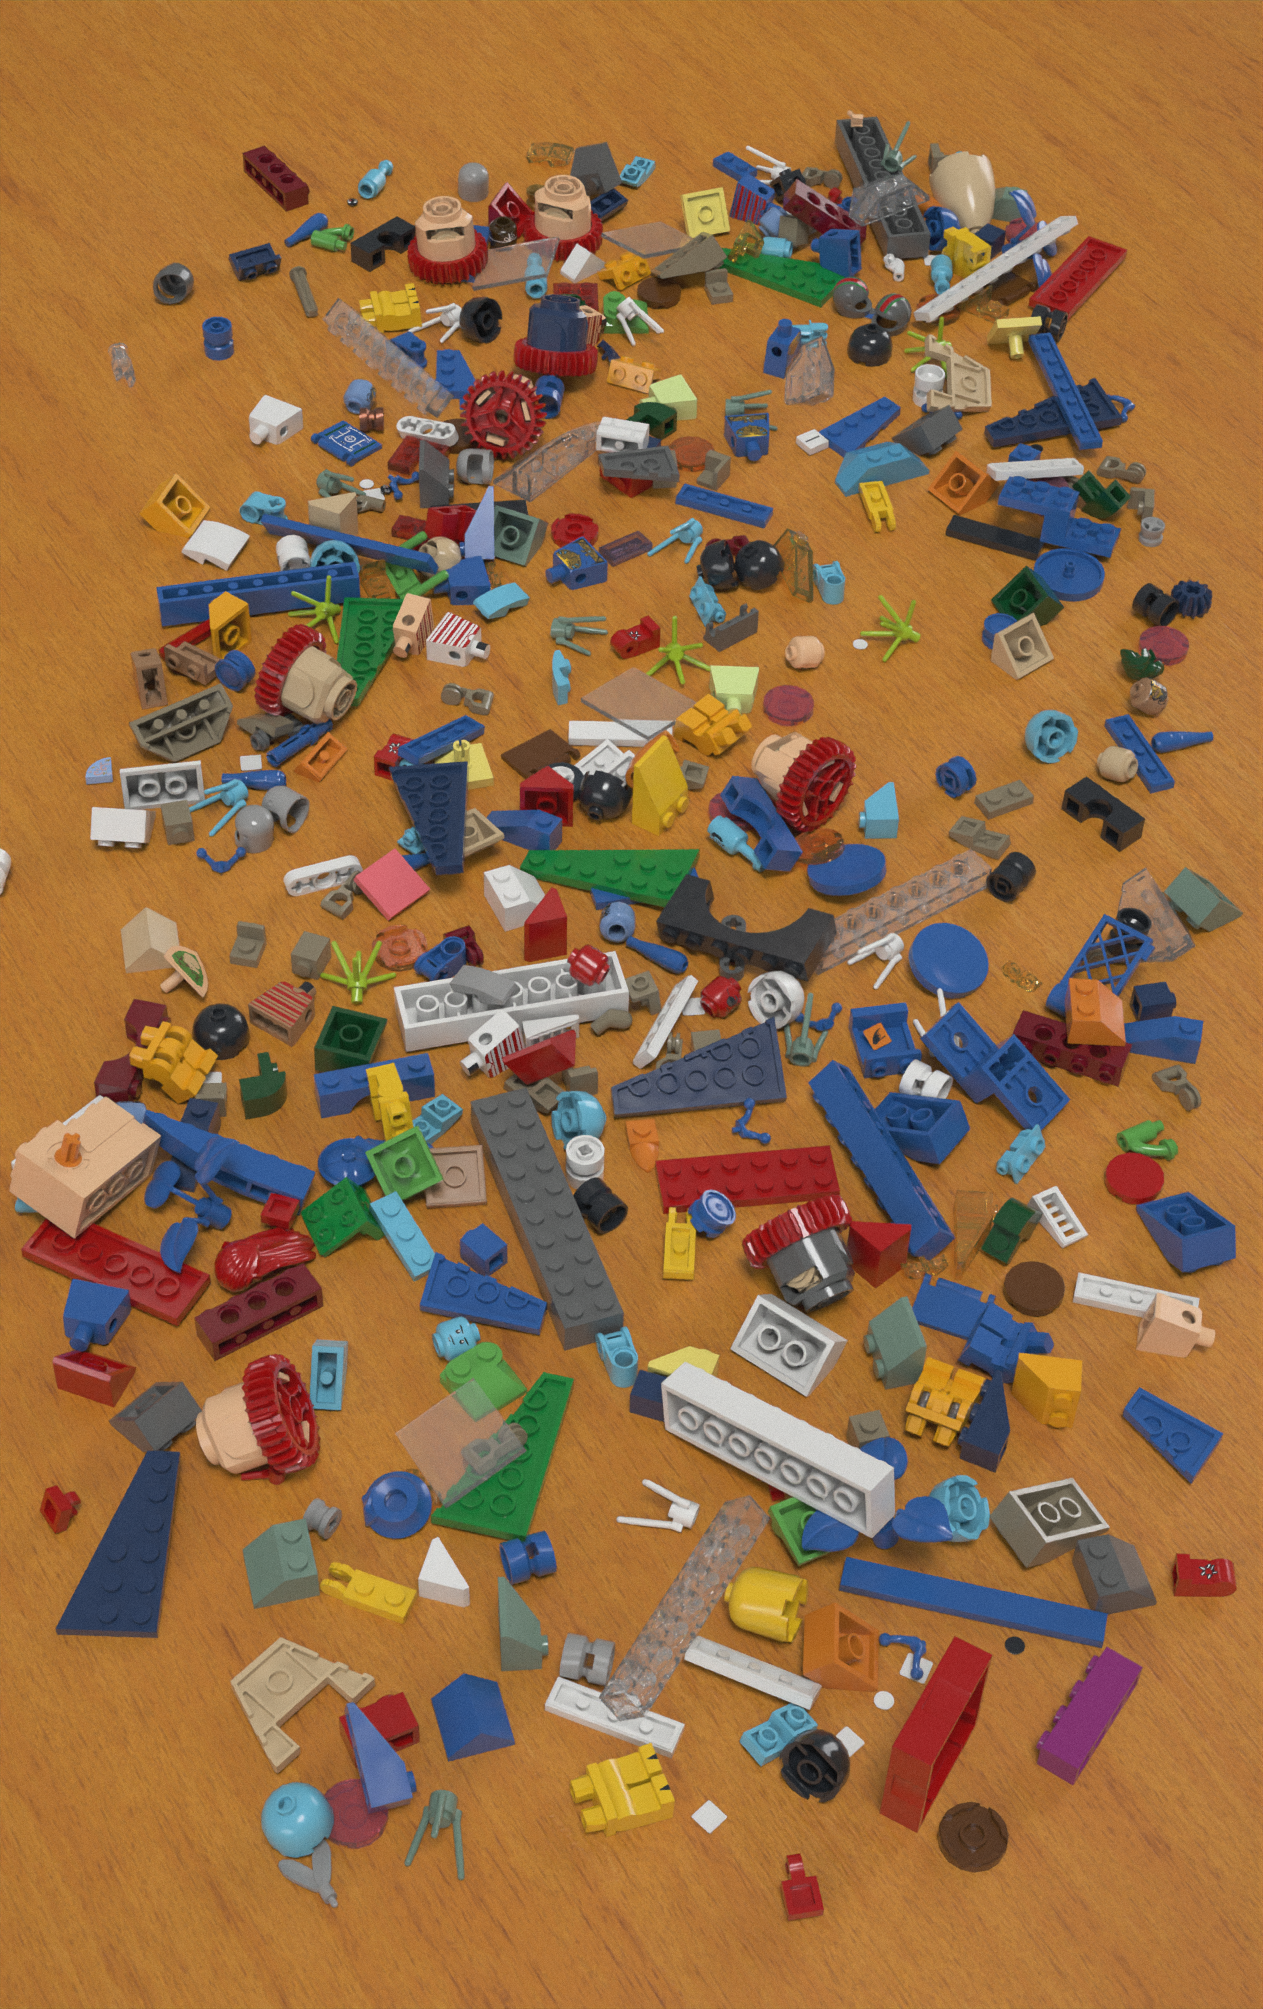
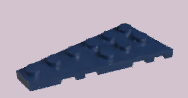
(1048, 421)
(438, 809)
(709, 1077)
(127, 1573)

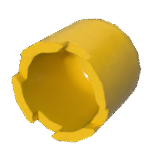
(767, 1602)

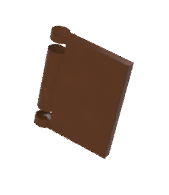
(1010, 288)
(538, 753)

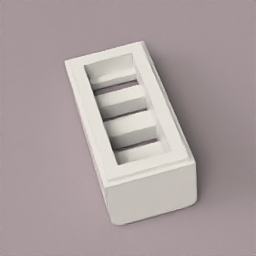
(543, 1029)
(1059, 1204)

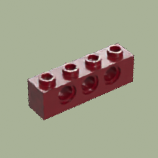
(275, 178)
(818, 210)
(1048, 1044)
(258, 1311)

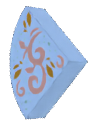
(100, 772)

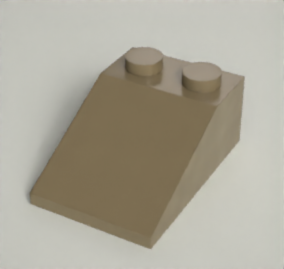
(696, 256)
(1047, 1520)

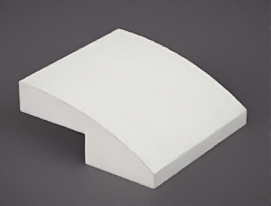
(216, 543)
(607, 759)

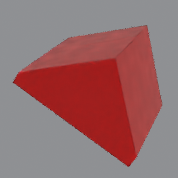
(510, 205)
(548, 793)
(546, 929)
(543, 1058)
(878, 1249)
(92, 1376)

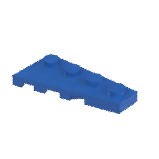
(861, 426)
(459, 1292)

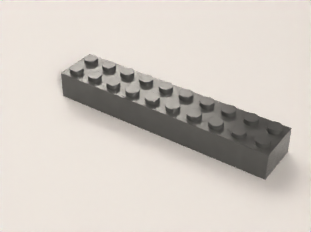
(862, 152)
(546, 1218)

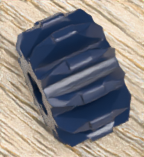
(1193, 598)

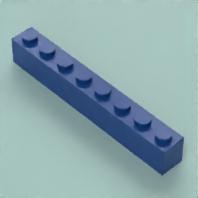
(261, 591)
(880, 1159)

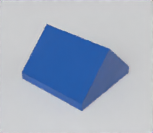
(471, 1717)

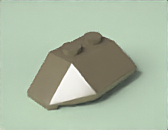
(185, 725)

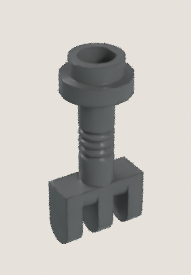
(261, 739)

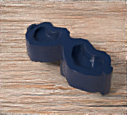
(610, 352)

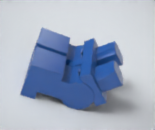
(999, 1340)

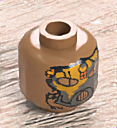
(1148, 696)

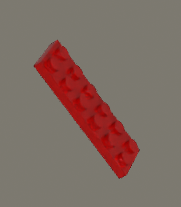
(1079, 276)
(749, 1177)
(119, 1262)

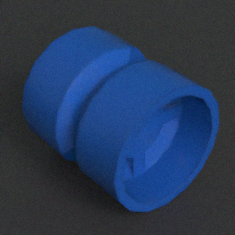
(218, 338)
(552, 394)
(516, 1557)

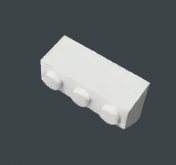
(162, 784)
(788, 1344)

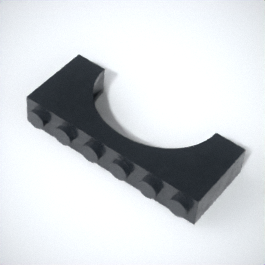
(791, 949)

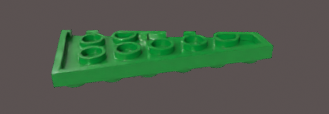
(788, 276)
(366, 639)
(638, 874)
(509, 1498)

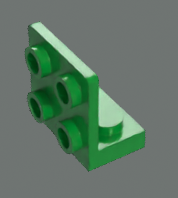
(340, 1216)

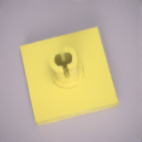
(705, 212)
(1014, 332)
(479, 769)

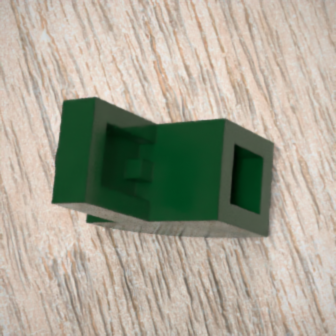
(661, 418)
(1100, 501)
(263, 1093)
(1011, 1225)

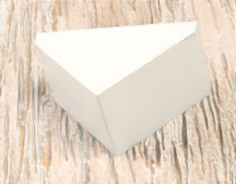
(581, 264)
(441, 1578)

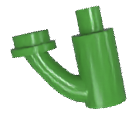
(330, 238)
(1136, 1137)

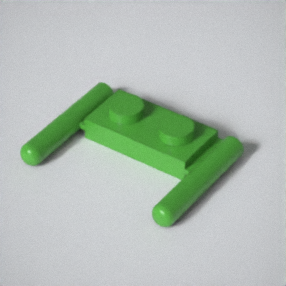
(405, 580)

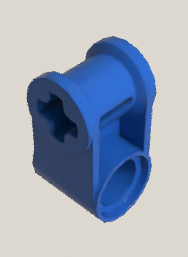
(412, 347)
(443, 960)

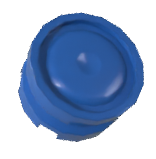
(994, 624)
(235, 670)
(956, 776)
(712, 1213)

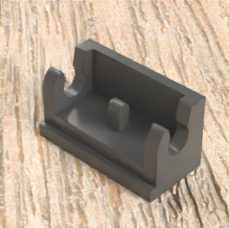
(733, 630)

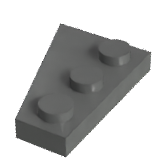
(645, 464)

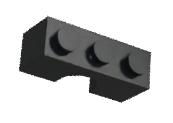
(370, 248)
(1089, 800)

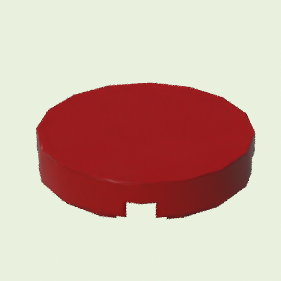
(573, 527)
(1134, 1178)

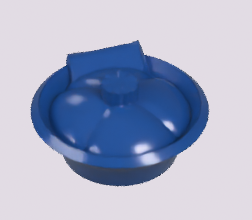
(346, 1159)
(397, 1505)

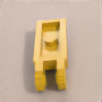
(877, 504)
(679, 1248)
(370, 1593)

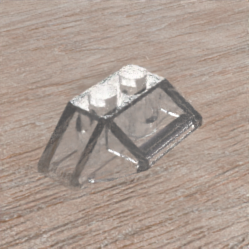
(884, 198)
(810, 375)
(1167, 929)

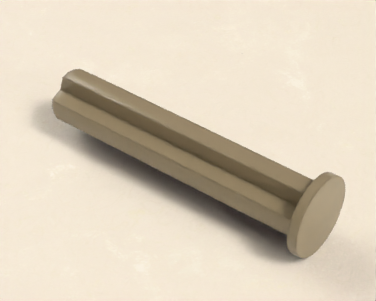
(298, 276)

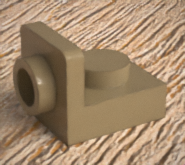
(934, 156)
(717, 286)
(1142, 501)
(248, 945)
(644, 989)
(215, 1093)

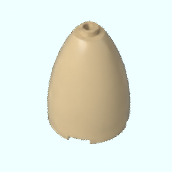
(966, 187)

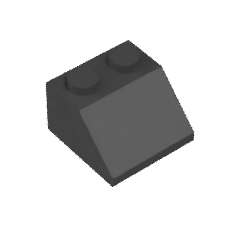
(595, 168)
(930, 432)
(435, 477)
(157, 1416)
(1111, 1575)

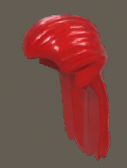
(251, 1258)

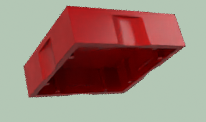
(935, 1734)

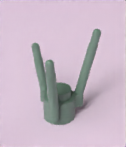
(893, 159)
(737, 405)
(330, 483)
(563, 628)
(802, 1050)
(440, 1813)

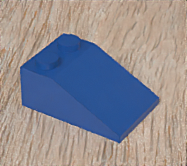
(923, 1125)
(1189, 1231)

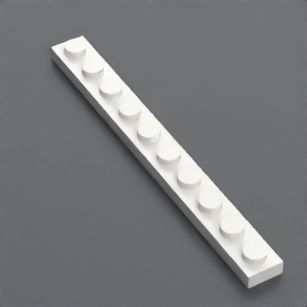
(997, 267)

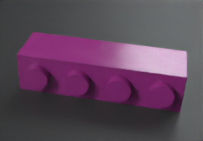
(1088, 1715)

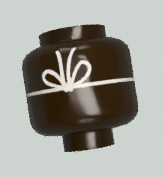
(502, 232)

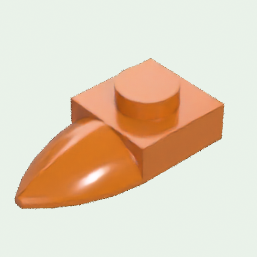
(643, 1142)

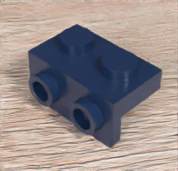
(254, 262)

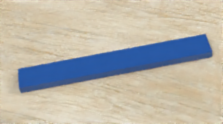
(1065, 391)
(361, 546)
(974, 1602)

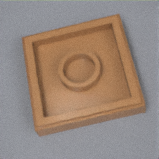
(463, 1177)

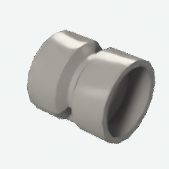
(576, 1655)

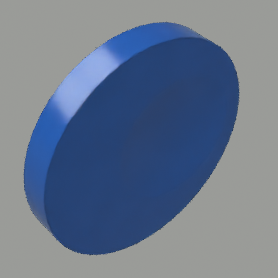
(1071, 573)
(851, 873)
(948, 959)

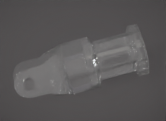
(121, 363)

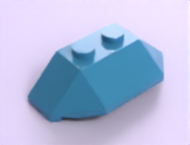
(880, 462)

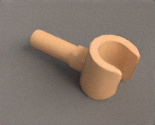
(856, 119)

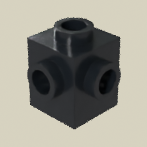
(784, 182)

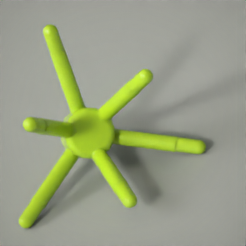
(922, 349)
(323, 610)
(900, 630)
(675, 653)
(357, 980)

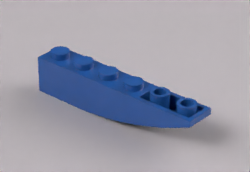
(244, 1171)

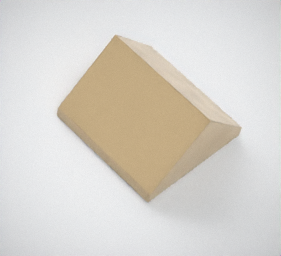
(335, 513)
(1021, 647)
(480, 833)
(147, 940)

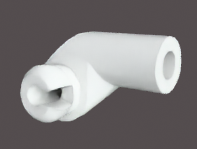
(896, 266)

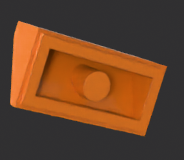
(321, 758)

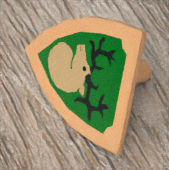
(187, 967)

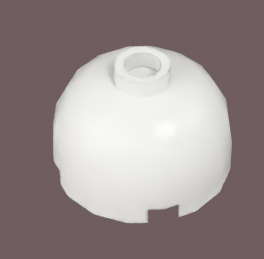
(776, 996)

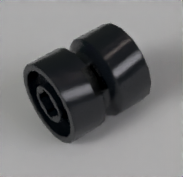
(1058, 322)
(1155, 605)
(1011, 876)
(1136, 920)
(600, 1205)

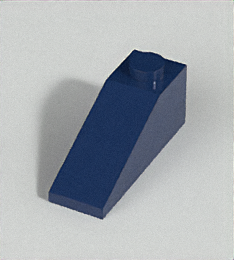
(204, 1116)

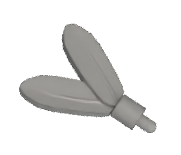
(315, 1880)

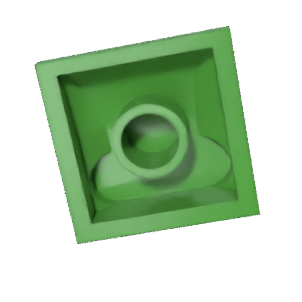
(613, 325)
(405, 1164)
(489, 1370)
(789, 1523)

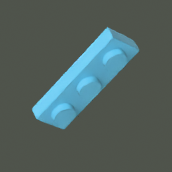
(403, 1235)

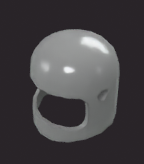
(473, 182)
(477, 464)
(283, 801)
(255, 828)

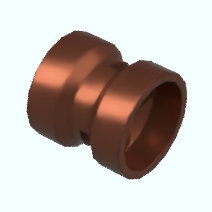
(366, 419)

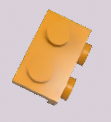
(626, 270)
(631, 374)

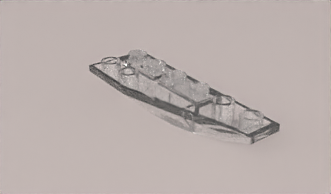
(548, 464)

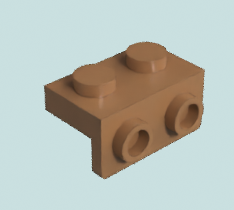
(191, 662)

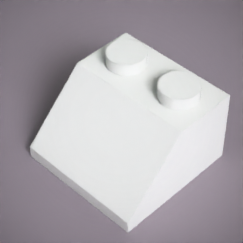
(121, 825)
(511, 895)

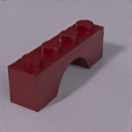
(117, 1077)

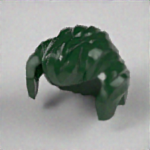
(1141, 666)

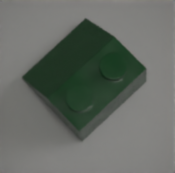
(1027, 595)
(347, 1039)

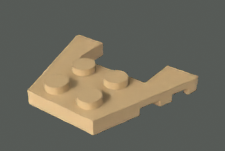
(966, 381)
(281, 1684)

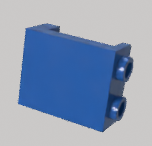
(892, 1057)

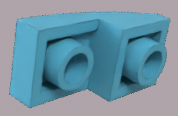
(637, 172)
(499, 600)
(560, 682)
(437, 1117)
(771, 1737)

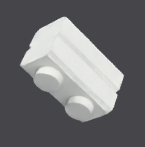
(621, 435)

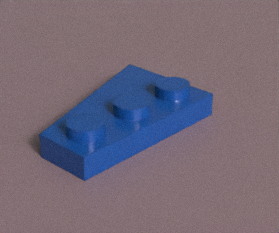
(453, 372)
(1175, 1434)

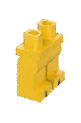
(965, 251)
(392, 309)
(389, 1100)
(624, 1793)

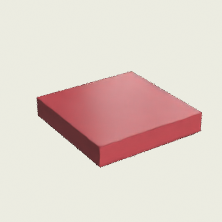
(391, 884)

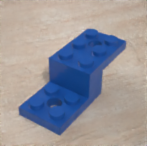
(1059, 510)
(995, 1069)

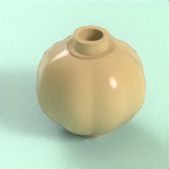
(444, 552)

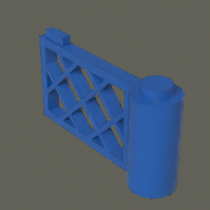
(1057, 996)

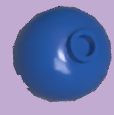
(937, 221)

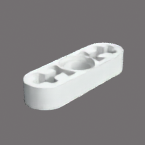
(442, 432)
(334, 879)

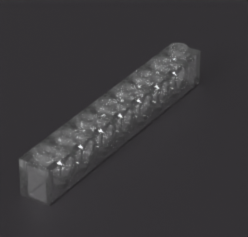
(388, 358)
(906, 906)
(684, 1609)

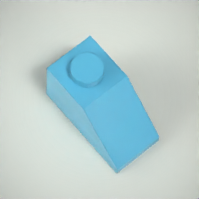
(880, 814)
(328, 1374)

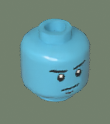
(455, 1337)

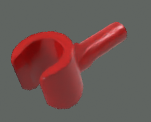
(834, 195)
(274, 1477)

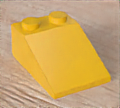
(658, 789)

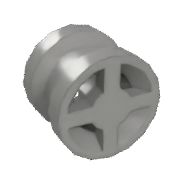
(1151, 532)
(322, 1518)

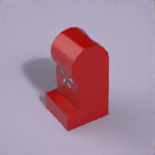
(637, 639)
(389, 756)
(1202, 1577)

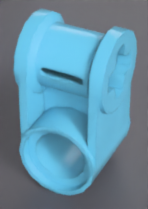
(261, 504)
(829, 582)
(618, 1356)

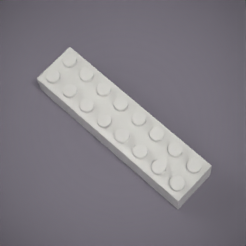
(437, 1016)
(779, 1449)

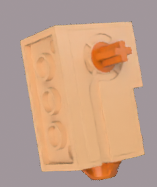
(84, 1167)

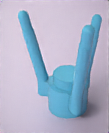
(688, 533)
(231, 794)

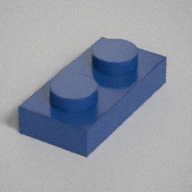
(733, 166)

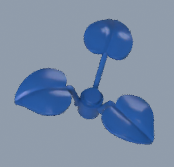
(1028, 213)
(209, 1210)
(921, 1521)

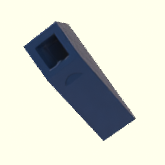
(990, 1428)

